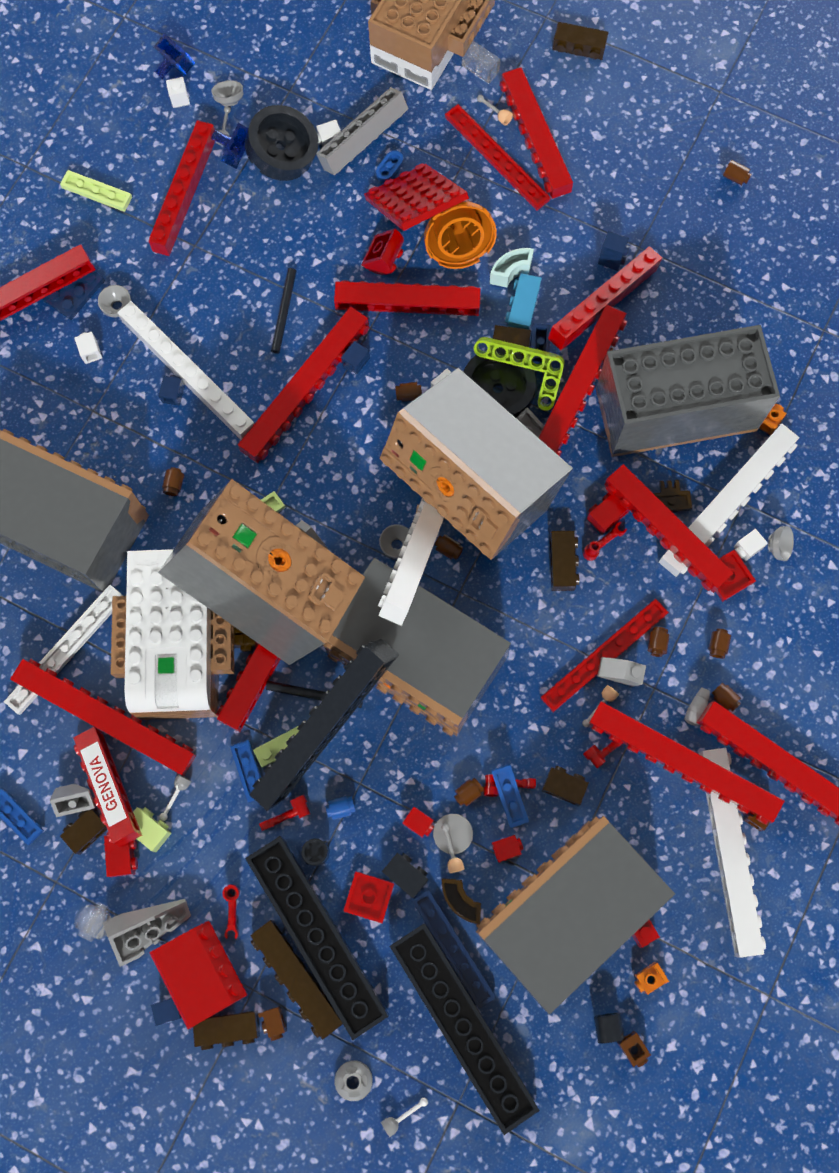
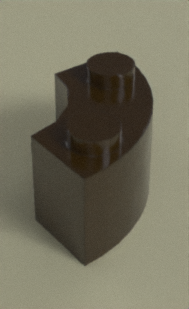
(460, 902)

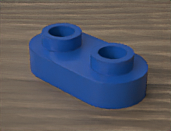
(388, 167)

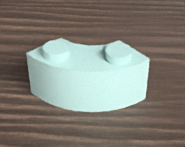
(510, 266)

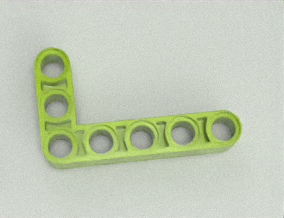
(526, 362)

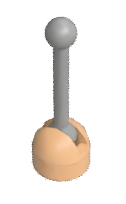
(504, 115)
(608, 695)
(454, 864)

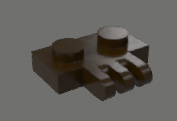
(674, 498)

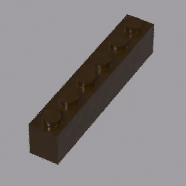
(297, 979)

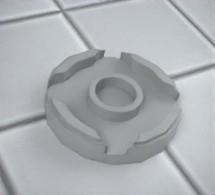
(459, 831)

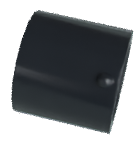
(315, 852)
(609, 1028)

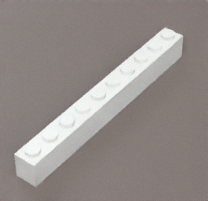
(186, 369)
(737, 492)
(411, 564)
(734, 868)

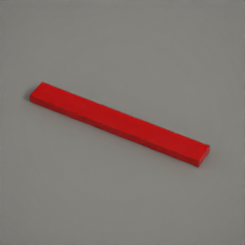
(497, 157)
(610, 648)

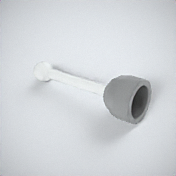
(181, 783)
(391, 1124)

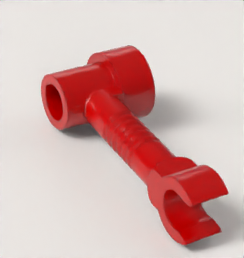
(591, 551)
(597, 756)
(490, 788)
(299, 808)
(231, 908)

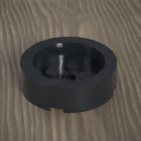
(289, 128)
(516, 381)

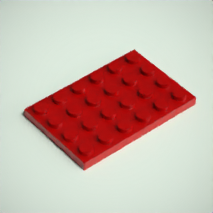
(415, 196)

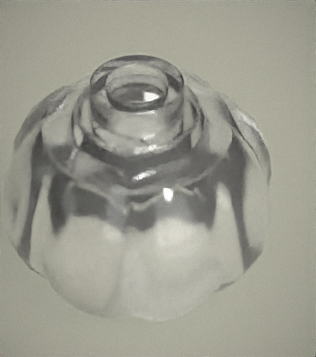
(91, 920)

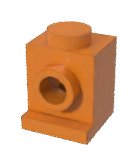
(771, 423)
(651, 970)

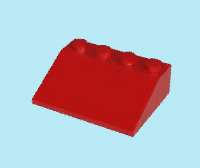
(198, 974)

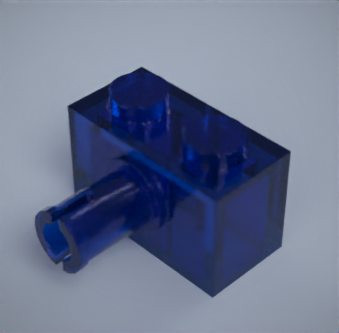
(173, 57)
(233, 145)

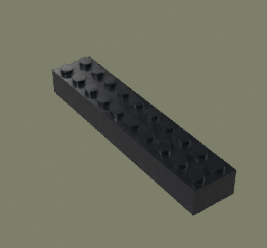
(323, 723)
(317, 937)
(464, 1029)

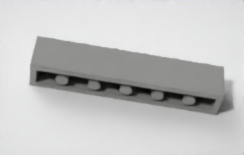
(362, 131)

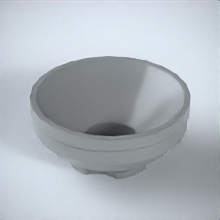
(227, 92)
(109, 296)
(389, 534)
(781, 543)
(357, 1069)

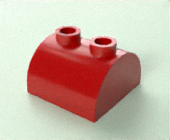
(383, 252)

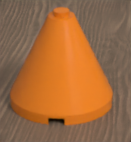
(460, 235)

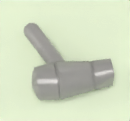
(697, 707)

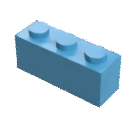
(523, 302)

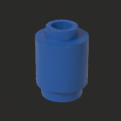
(340, 807)

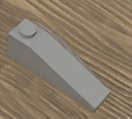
(137, 930)

